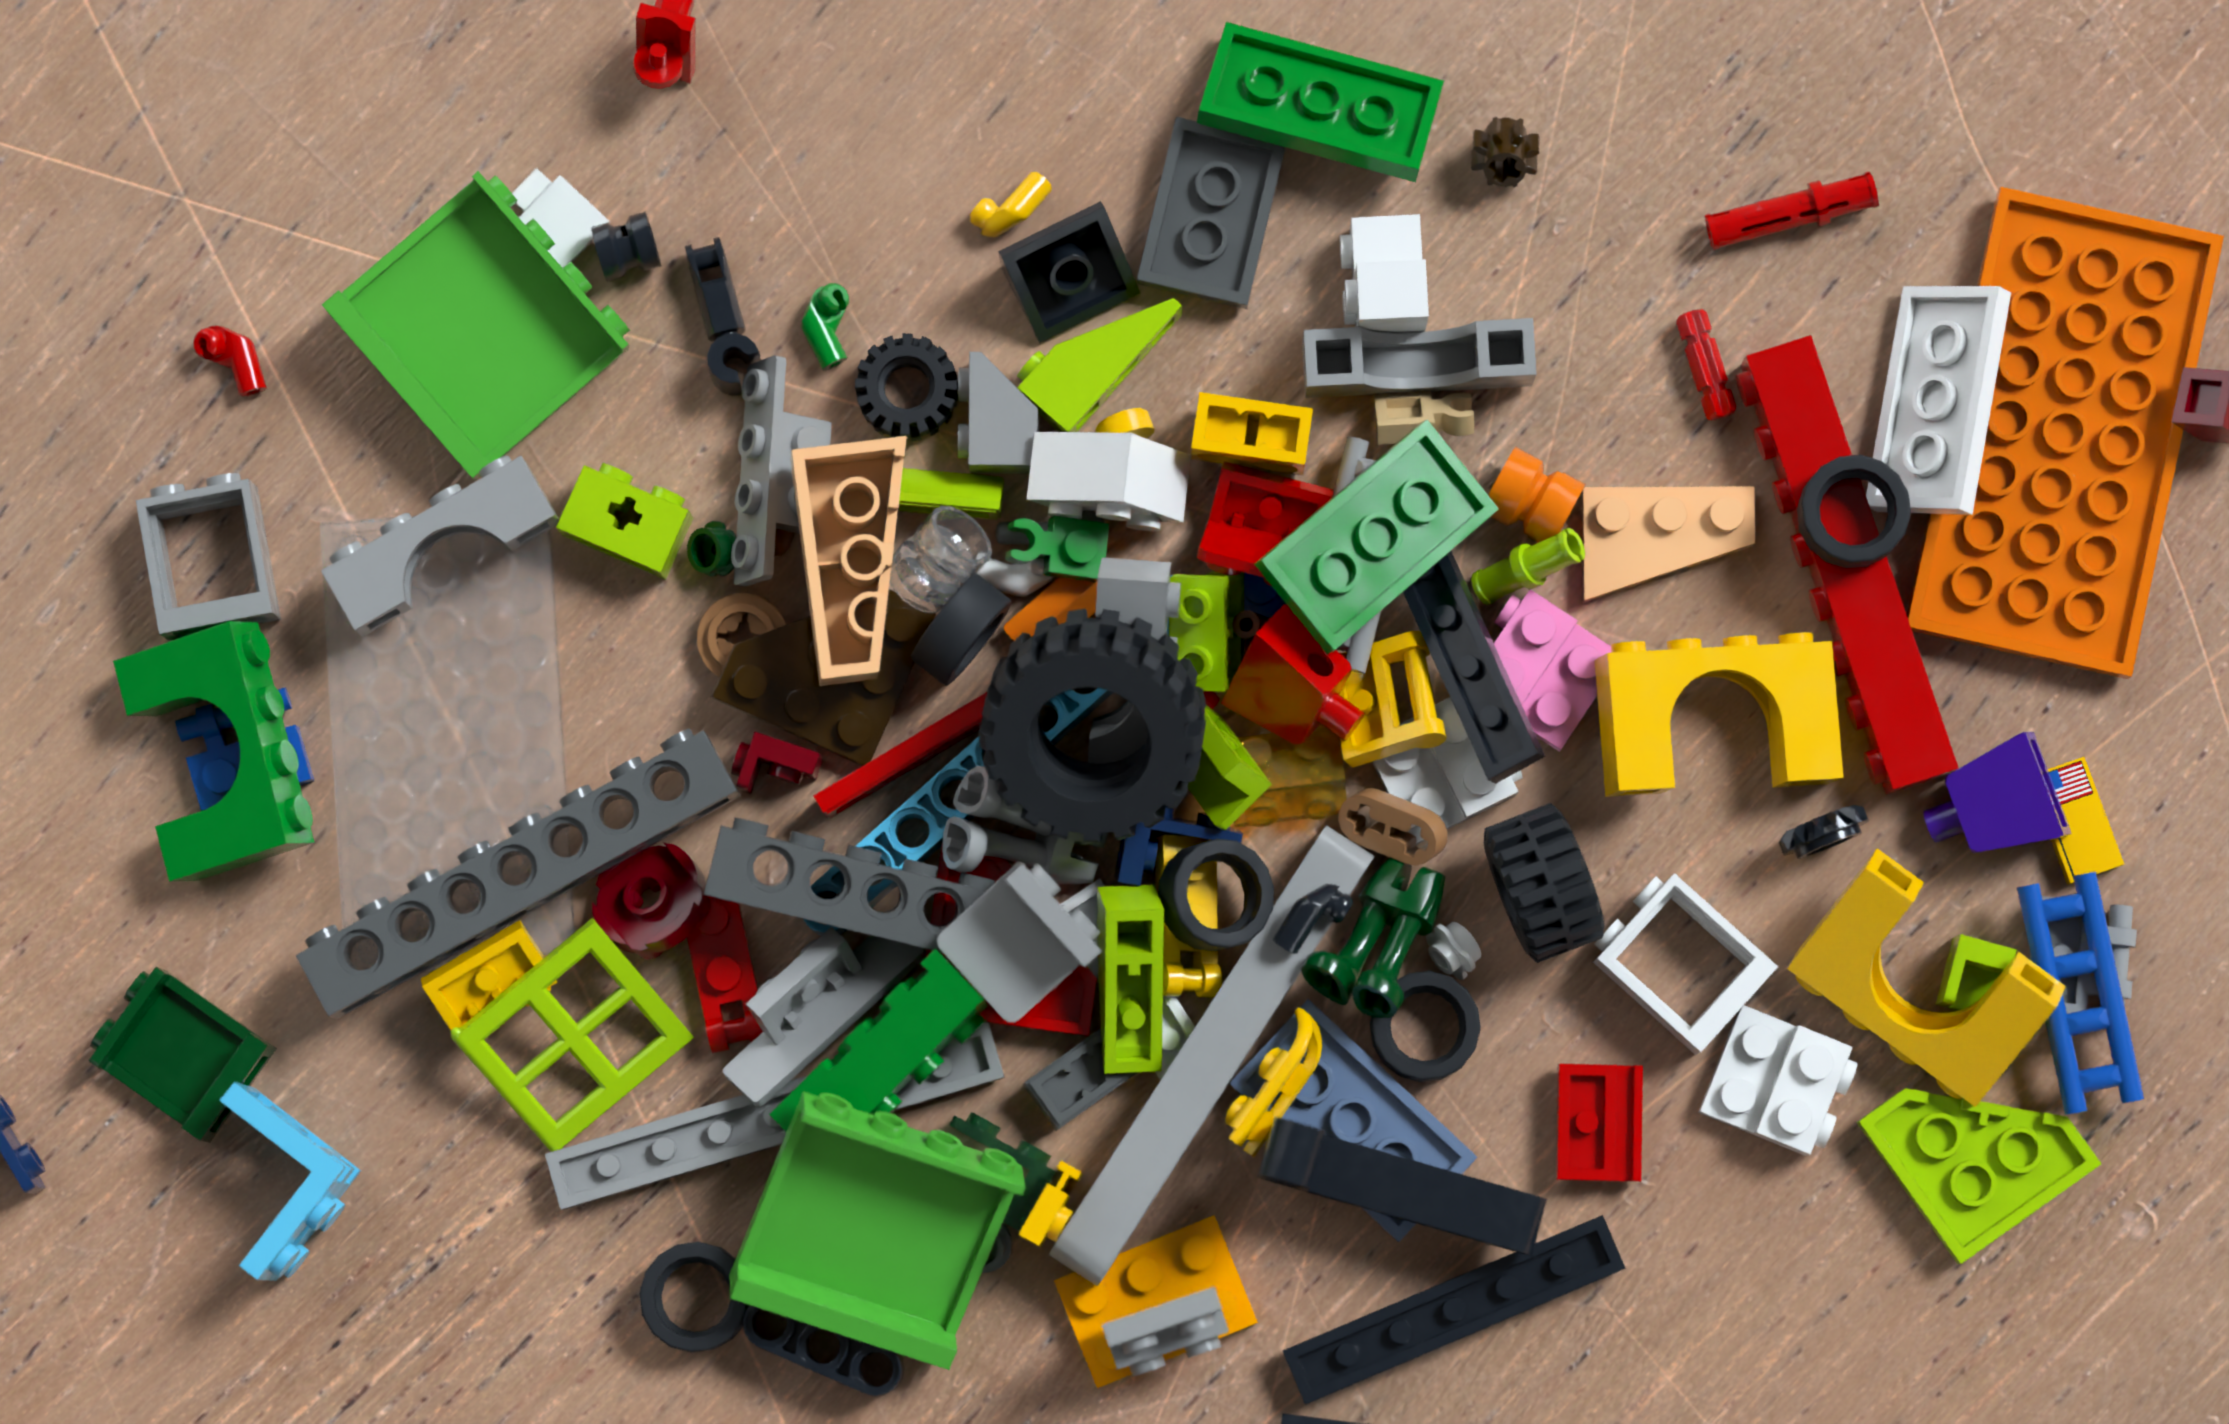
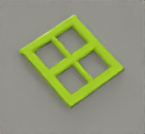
(572, 1036)

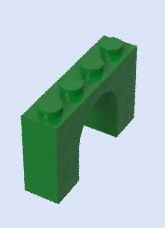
(265, 805)

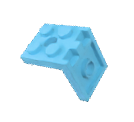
(315, 1202)

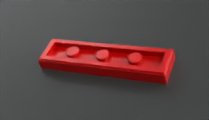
(901, 758)

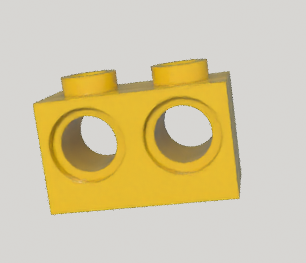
(1251, 433)

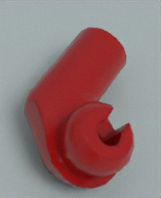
(234, 352)

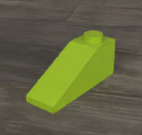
(1087, 369)
(1130, 977)

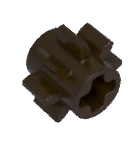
(1505, 152)

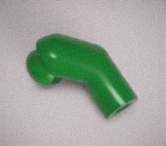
(821, 322)

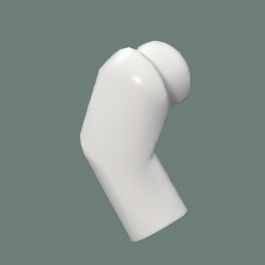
(1014, 578)

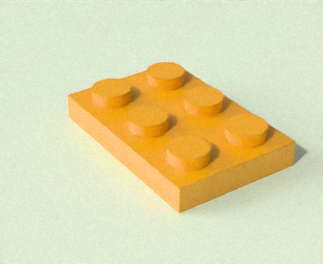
(1148, 1277)

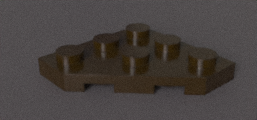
(779, 684)

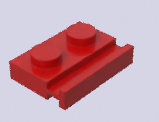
(1599, 1122)

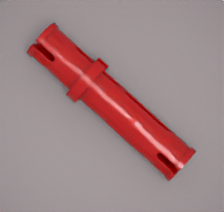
(1785, 212)

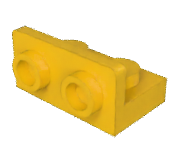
(481, 974)

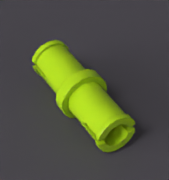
(1528, 566)

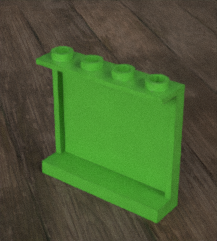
(479, 324)
(874, 1228)

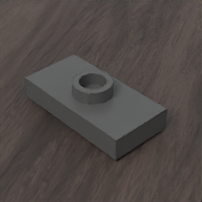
(1073, 1082)

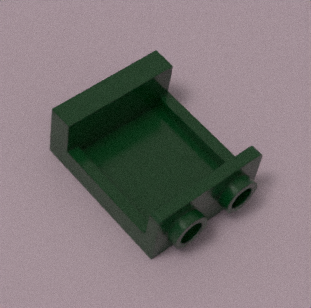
(179, 1051)

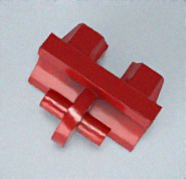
(665, 43)

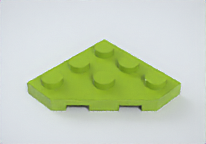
(1975, 1166)

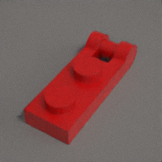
(724, 973)

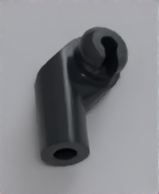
(1307, 911)

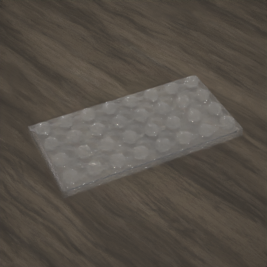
(446, 726)

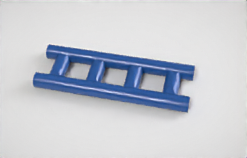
(2109, 1016)

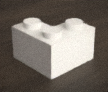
(1387, 274)
(1109, 474)

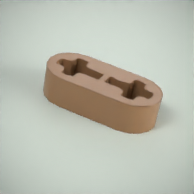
(1391, 833)

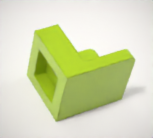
(1971, 971)

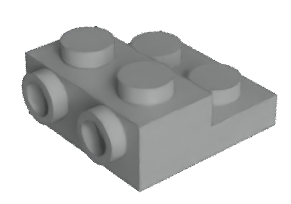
(1181, 1323)

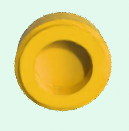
(1128, 421)

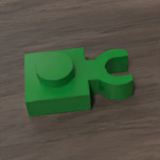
(1069, 546)

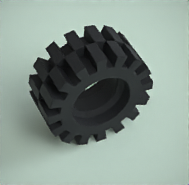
(907, 353)

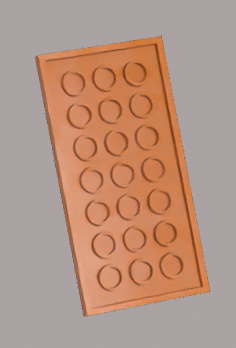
(2074, 435)

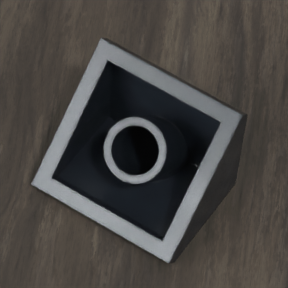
(1068, 272)

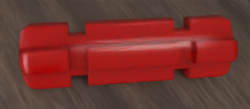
(1706, 364)

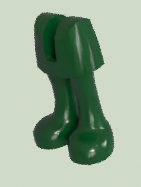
(1383, 904)

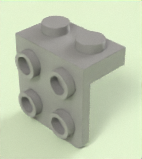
(1018, 941)

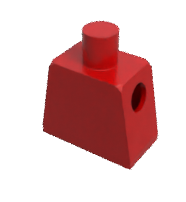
(1292, 683)

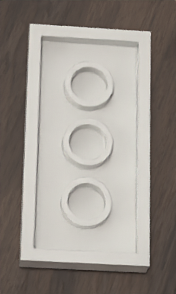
(1940, 394)

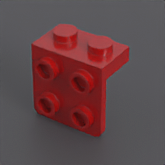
(1253, 515)

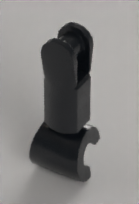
(720, 317)

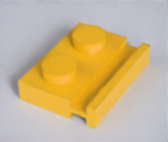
(1050, 1214)

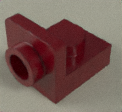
(785, 759)

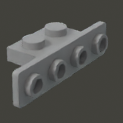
(766, 484)
(814, 1005)

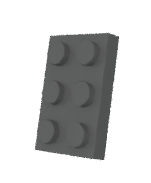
(1210, 214)

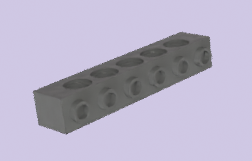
(734, 880)

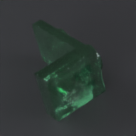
(1025, 1155)

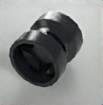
(626, 246)

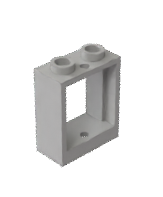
(174, 501)

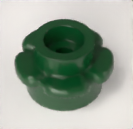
(711, 549)

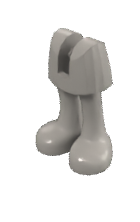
(968, 842)

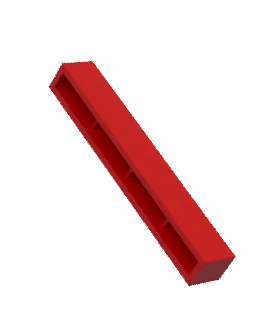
(1860, 603)

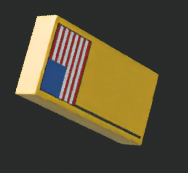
(2092, 841)

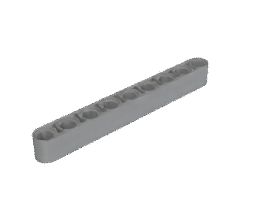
(1202, 1069)

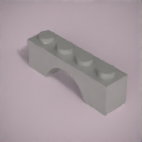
(1450, 359)
(377, 578)
(1143, 592)

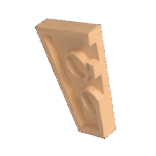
(1659, 530)

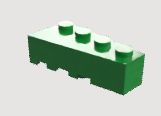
(897, 1044)

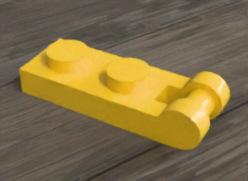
(1206, 974)

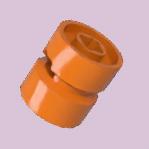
(1533, 497)

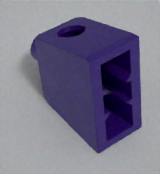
(2001, 799)

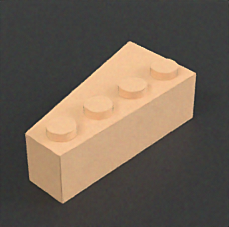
(847, 536)

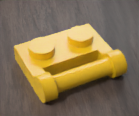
(1374, 694)

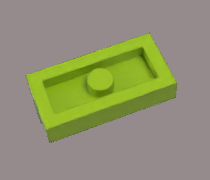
(1227, 774)

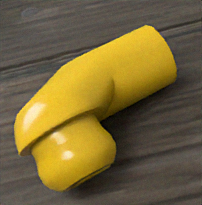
(1014, 210)

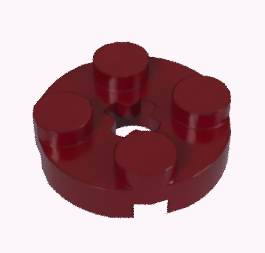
(666, 922)

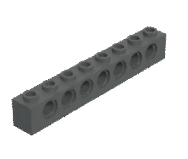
(328, 955)

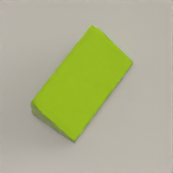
(972, 493)

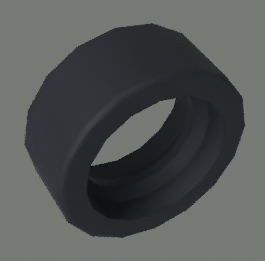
(1847, 468)
(961, 629)
(1255, 883)
(1466, 1040)
(652, 1302)

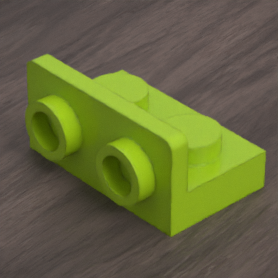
(1206, 627)

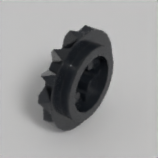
(1824, 832)

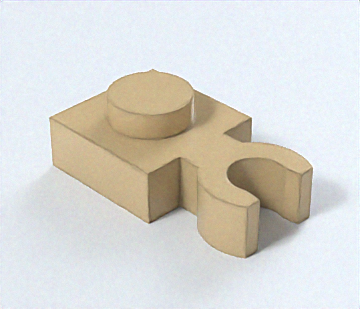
(1402, 411)

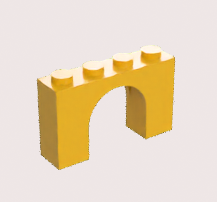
(1787, 680)
(1958, 1048)

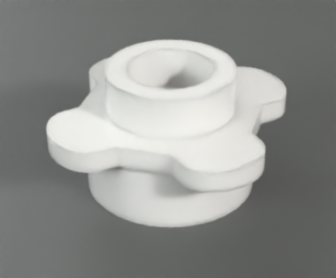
(1453, 949)

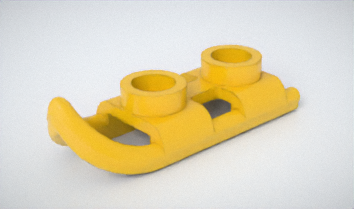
(1282, 1074)

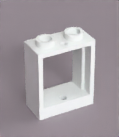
(1727, 1003)

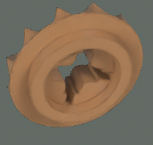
(725, 618)

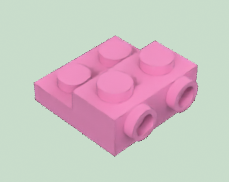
(1548, 664)

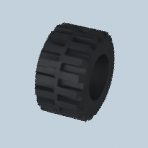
(1544, 882)

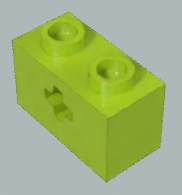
(647, 546)

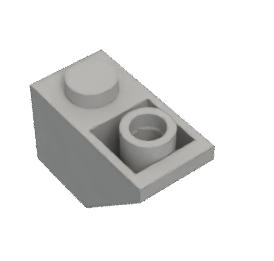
(999, 420)

